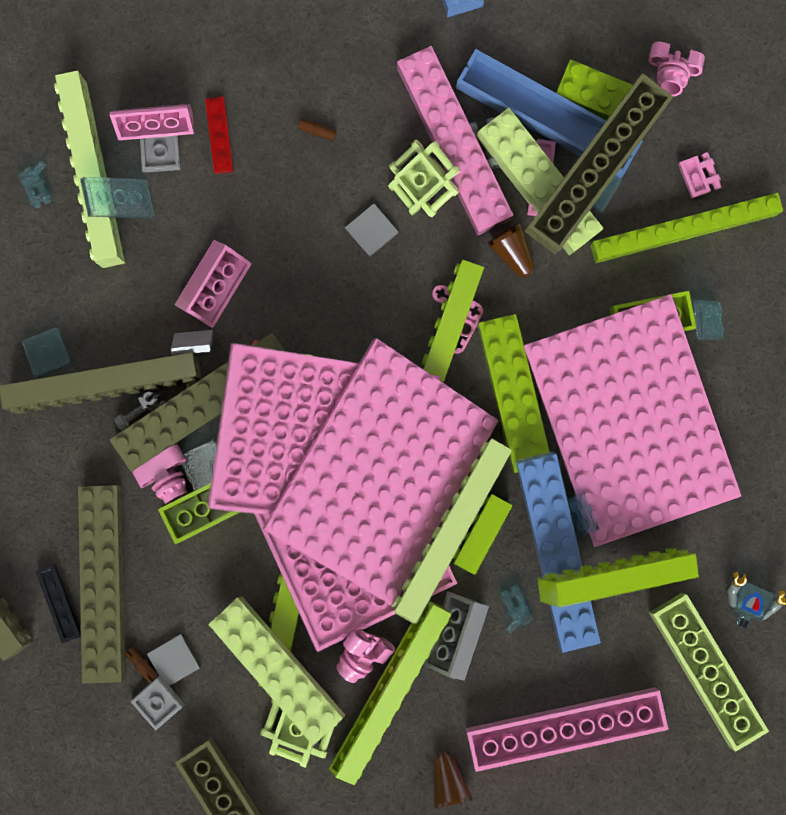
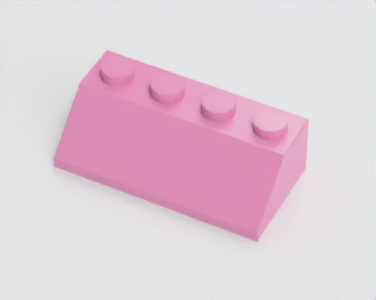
(153, 121)
(213, 283)

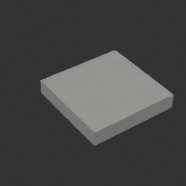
(160, 154)
(371, 230)
(192, 342)
(174, 660)
(157, 703)

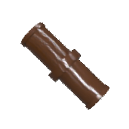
(317, 129)
(141, 664)

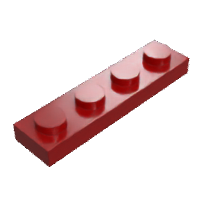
(219, 135)

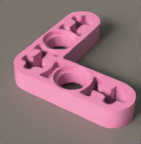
(472, 321)

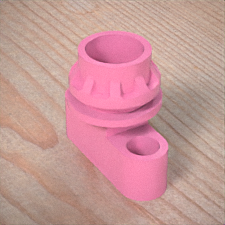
(674, 70)
(160, 469)
(359, 654)

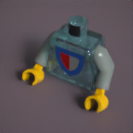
(752, 601)

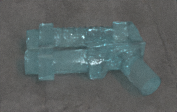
(31, 179)
(520, 614)

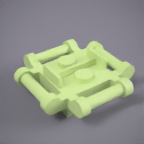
(423, 178)
(290, 736)

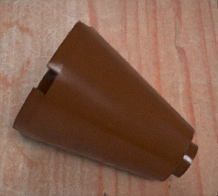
(514, 250)
(449, 782)

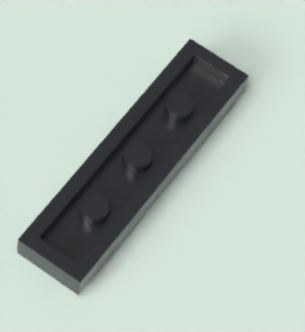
(58, 603)

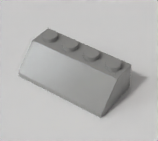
(458, 639)

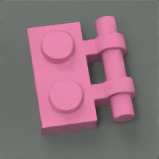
(695, 178)

